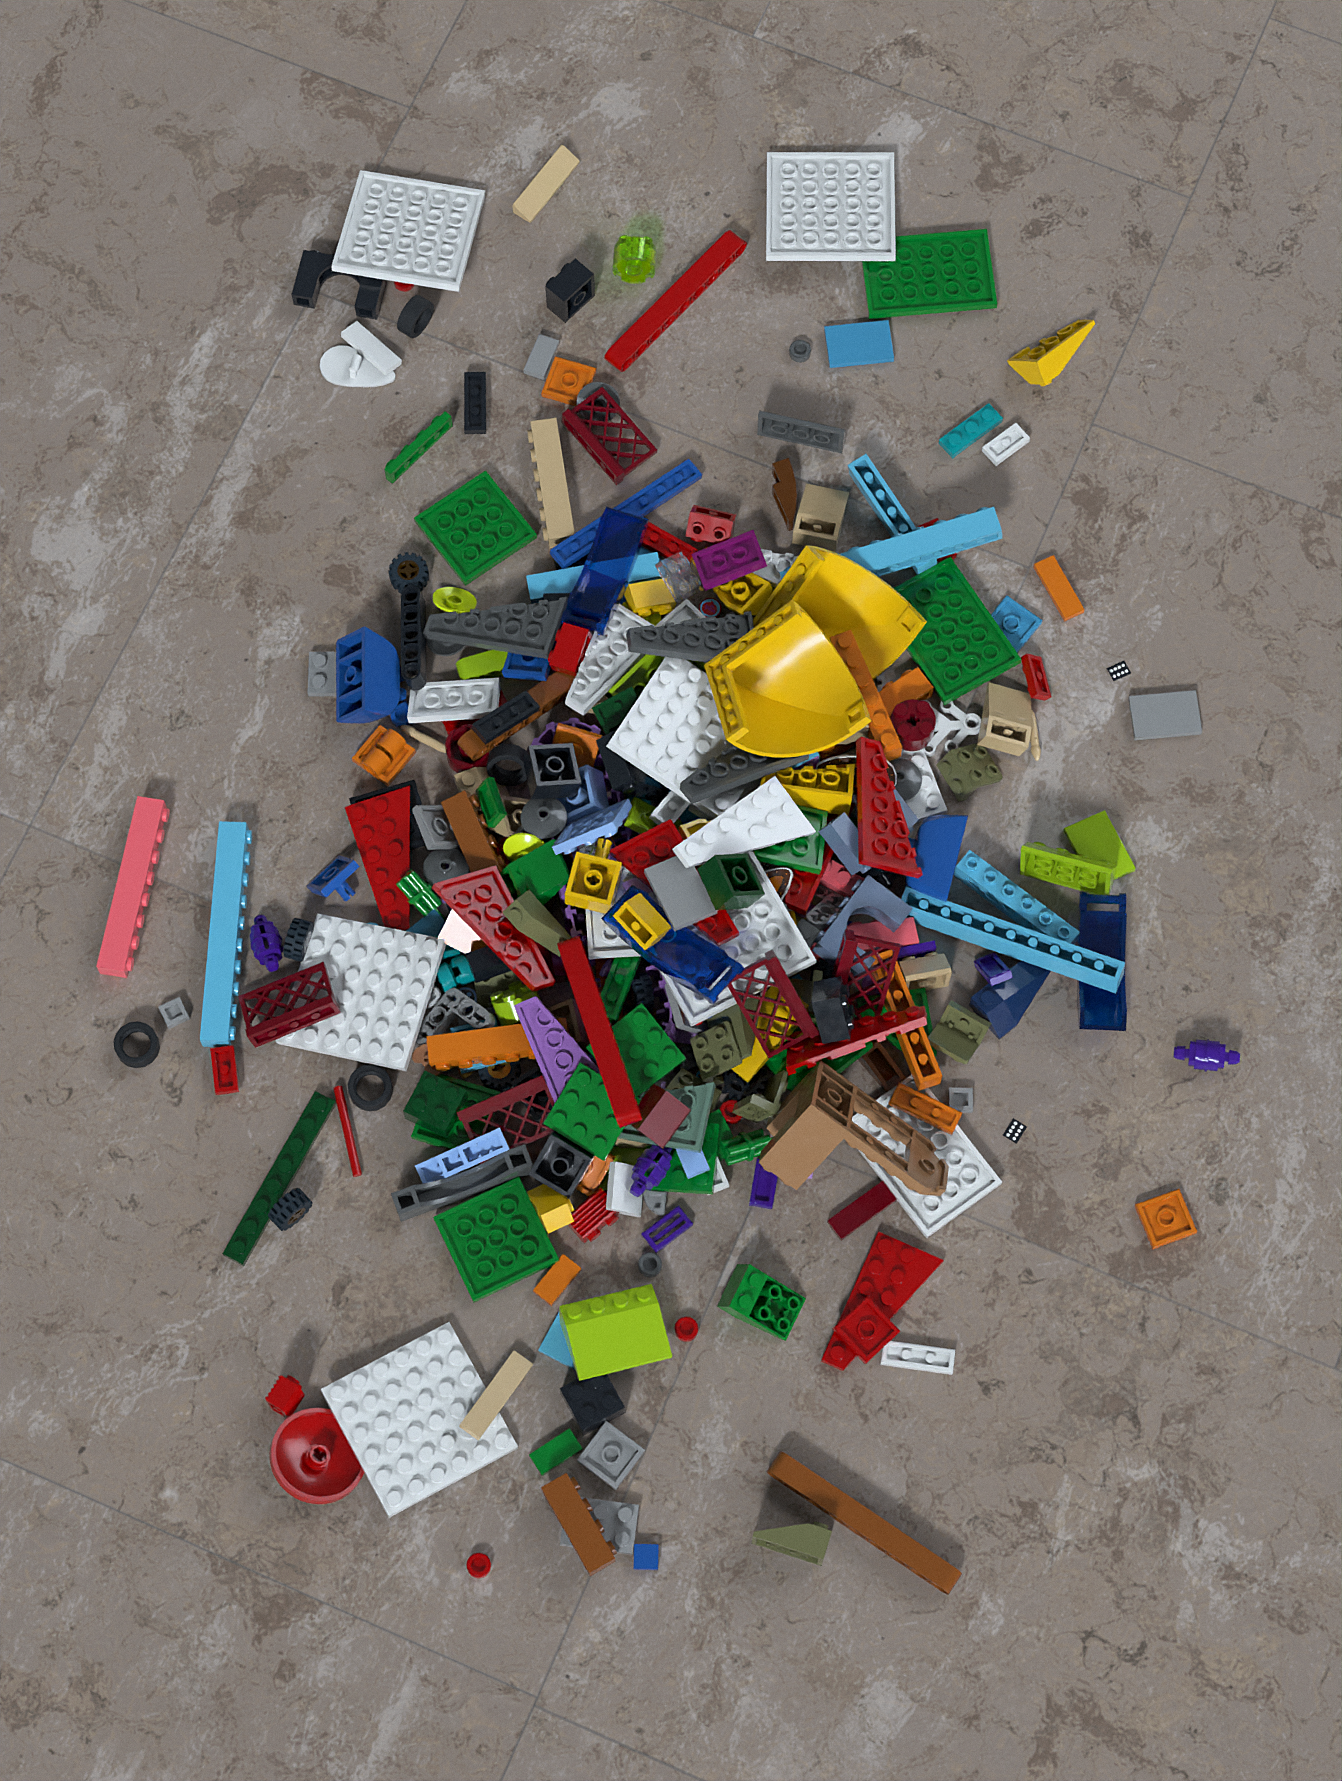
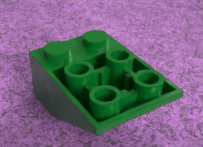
(537, 871)
(761, 1301)

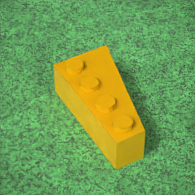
(818, 788)

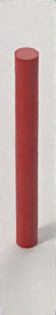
(347, 1131)

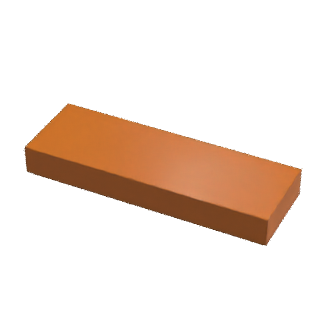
(1058, 588)
(925, 1108)

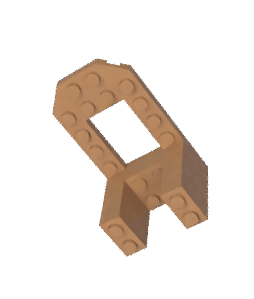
(820, 1117)

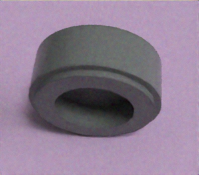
(800, 351)
(650, 1264)

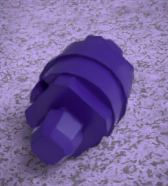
(266, 943)
(1206, 1055)
(646, 1163)

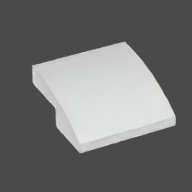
(618, 1190)

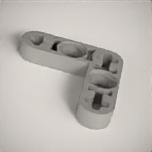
(826, 902)
(455, 1009)

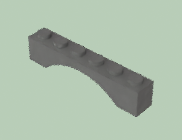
(436, 1194)

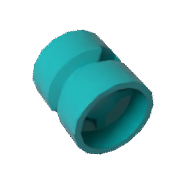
(446, 977)

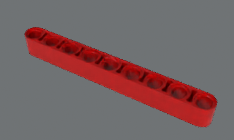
(675, 301)
(599, 1031)

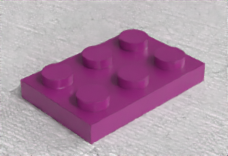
(729, 560)

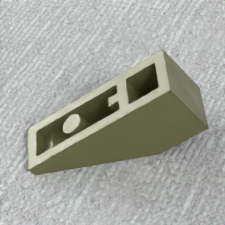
(536, 922)

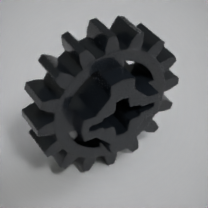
(733, 1080)

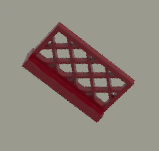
(592, 444)
(845, 961)
(791, 999)
(292, 1018)
(504, 1099)

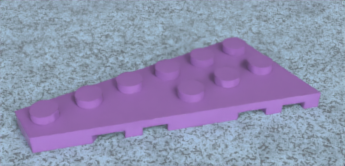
(552, 1045)

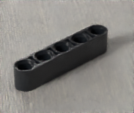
(417, 645)

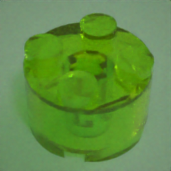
(634, 259)

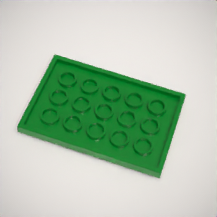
(932, 276)
(961, 639)

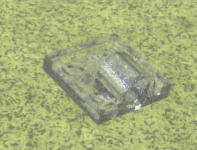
(679, 577)

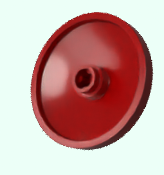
(314, 1458)

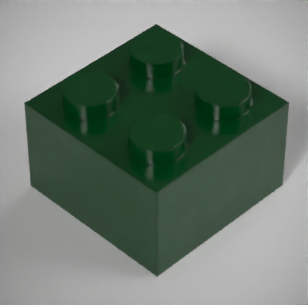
(731, 881)
(435, 1104)

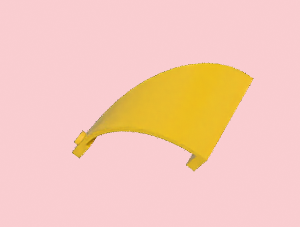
(848, 597)
(785, 688)

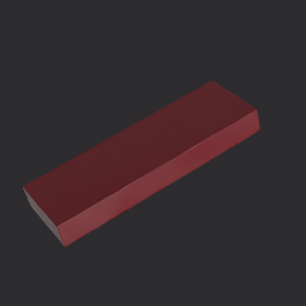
(861, 1210)

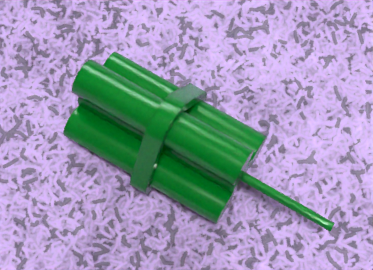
(419, 893)
(744, 1146)

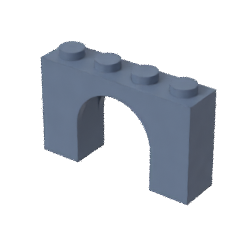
(843, 837)
(868, 899)

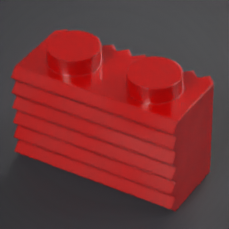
(592, 1217)
(285, 1396)

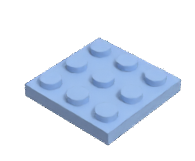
(591, 827)

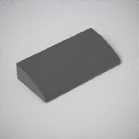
(801, 431)

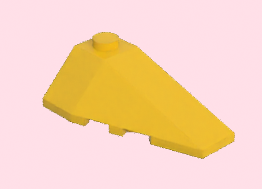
(1051, 356)
(744, 593)
(753, 1063)

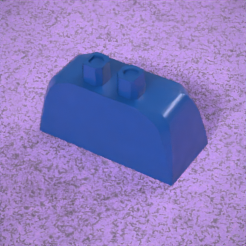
(366, 677)
(937, 854)

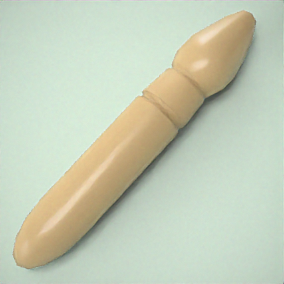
(412, 732)
(1034, 739)

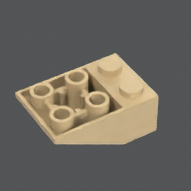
(820, 517)
(1005, 720)

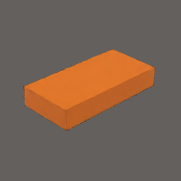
(557, 1280)

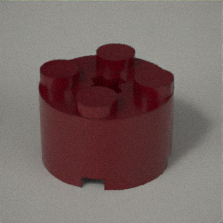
(921, 716)
(456, 757)

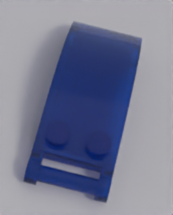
(606, 571)
(1106, 935)
(680, 953)

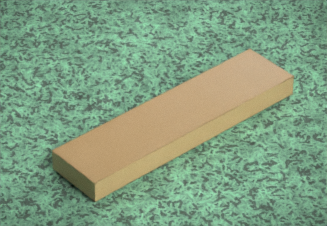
(496, 1395)

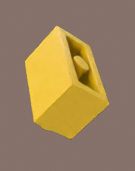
(649, 598)
(642, 921)
(551, 1207)

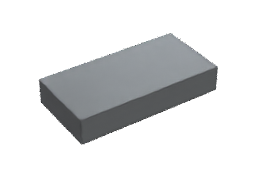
(541, 357)

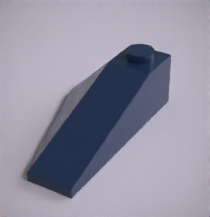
(1008, 1000)

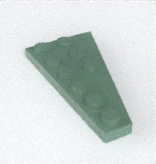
(692, 1130)

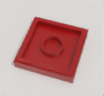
(866, 1330)

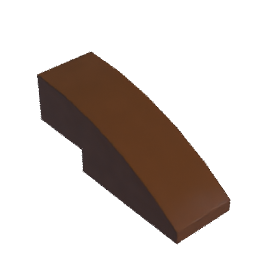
(785, 491)
(881, 1067)

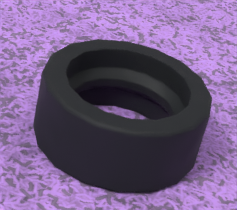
(415, 316)
(503, 776)
(126, 1030)
(361, 1072)

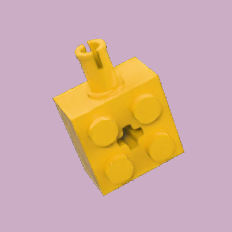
(592, 869)

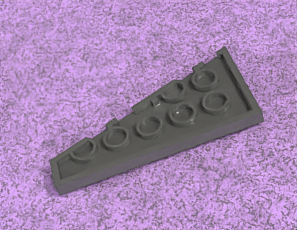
(504, 628)
(692, 640)
(731, 770)

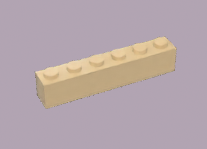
(552, 481)

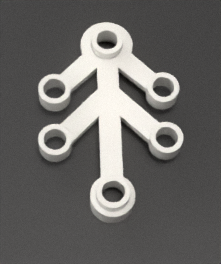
(944, 726)

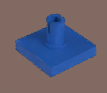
(526, 667)
(334, 878)

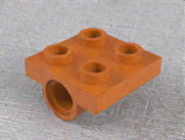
(384, 754)

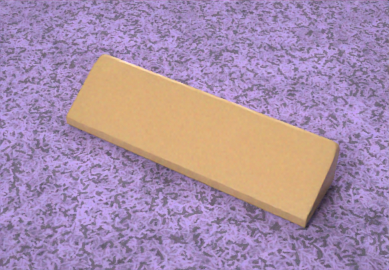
(545, 184)

